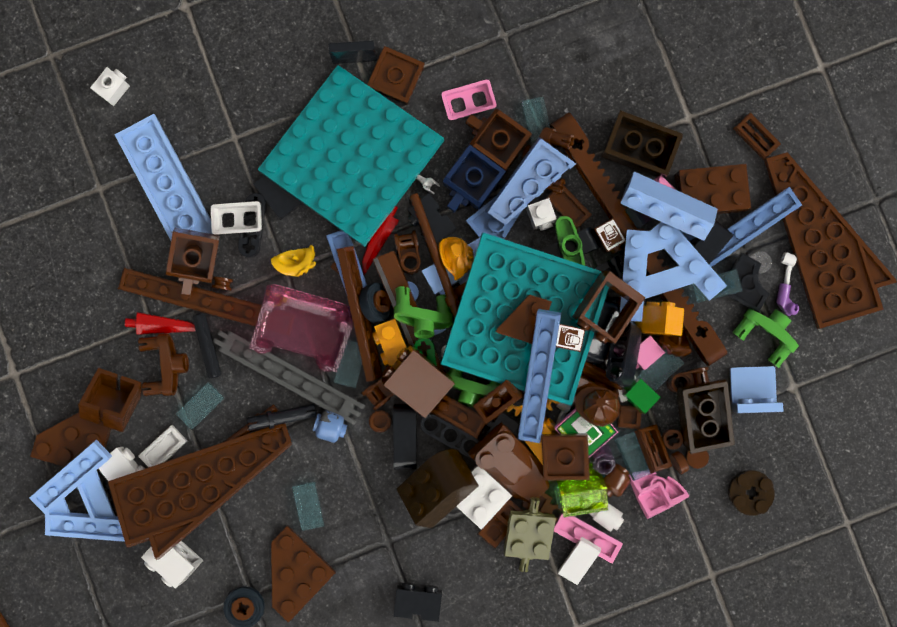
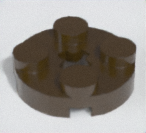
(740, 500)

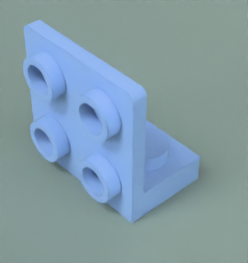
(754, 390)

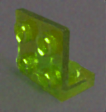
(583, 496)

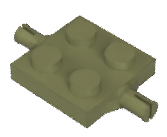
(529, 534)

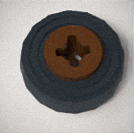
(375, 303)
(251, 603)

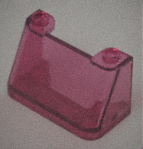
(303, 326)

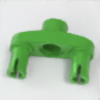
(565, 232)
(421, 319)
(775, 326)
(470, 390)

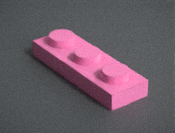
(574, 529)

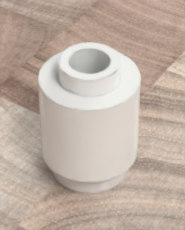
(609, 519)

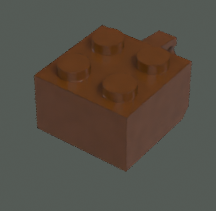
(498, 137)
(192, 257)

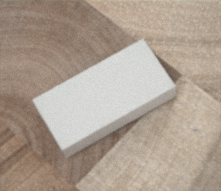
(163, 447)
(579, 560)

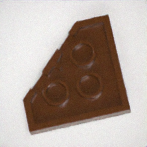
(68, 439)
(295, 573)

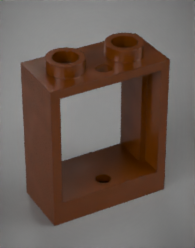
(633, 298)

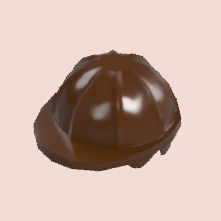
(597, 405)

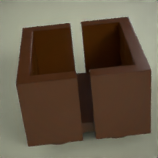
(106, 403)

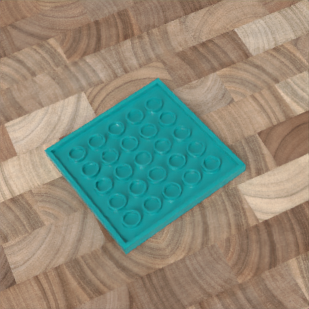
(351, 155)
(496, 285)

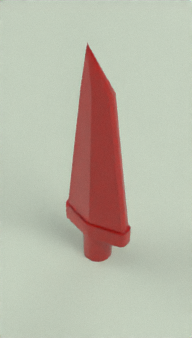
(378, 240)
(155, 324)

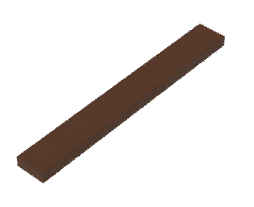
(199, 300)

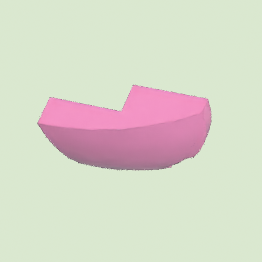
(657, 493)

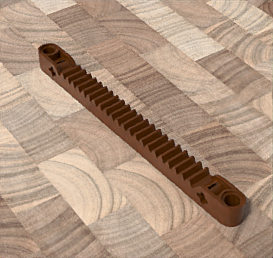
(708, 344)

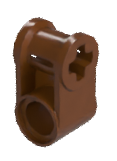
(407, 248)
(690, 377)
(380, 391)

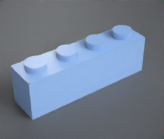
(669, 206)

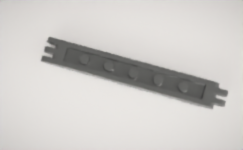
(289, 376)

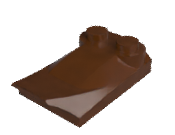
(510, 463)

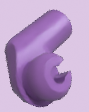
(784, 302)

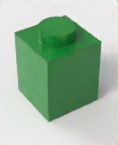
(641, 395)

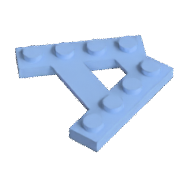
(690, 269)
(80, 473)

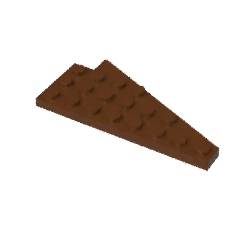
(831, 257)
(180, 494)

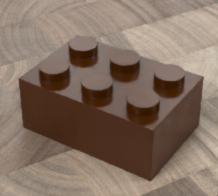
(717, 186)

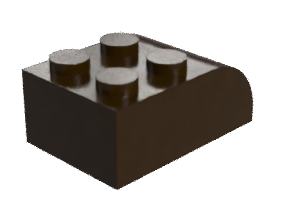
(642, 145)
(705, 416)
(437, 487)

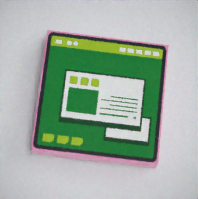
(597, 435)

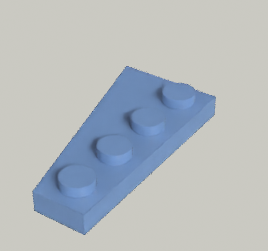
(533, 175)

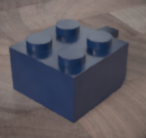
(472, 179)

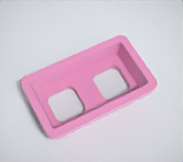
(466, 93)

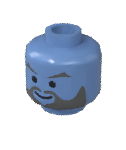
(329, 426)

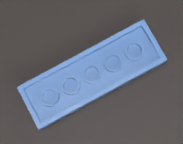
(163, 177)

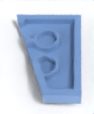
(483, 222)

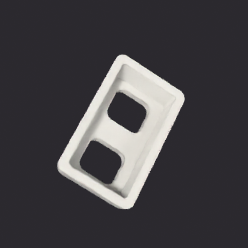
(238, 210)

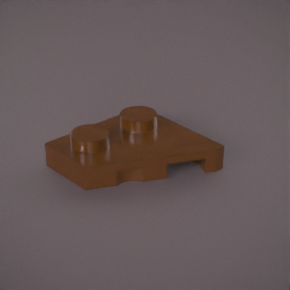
(522, 320)

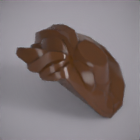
(675, 345)

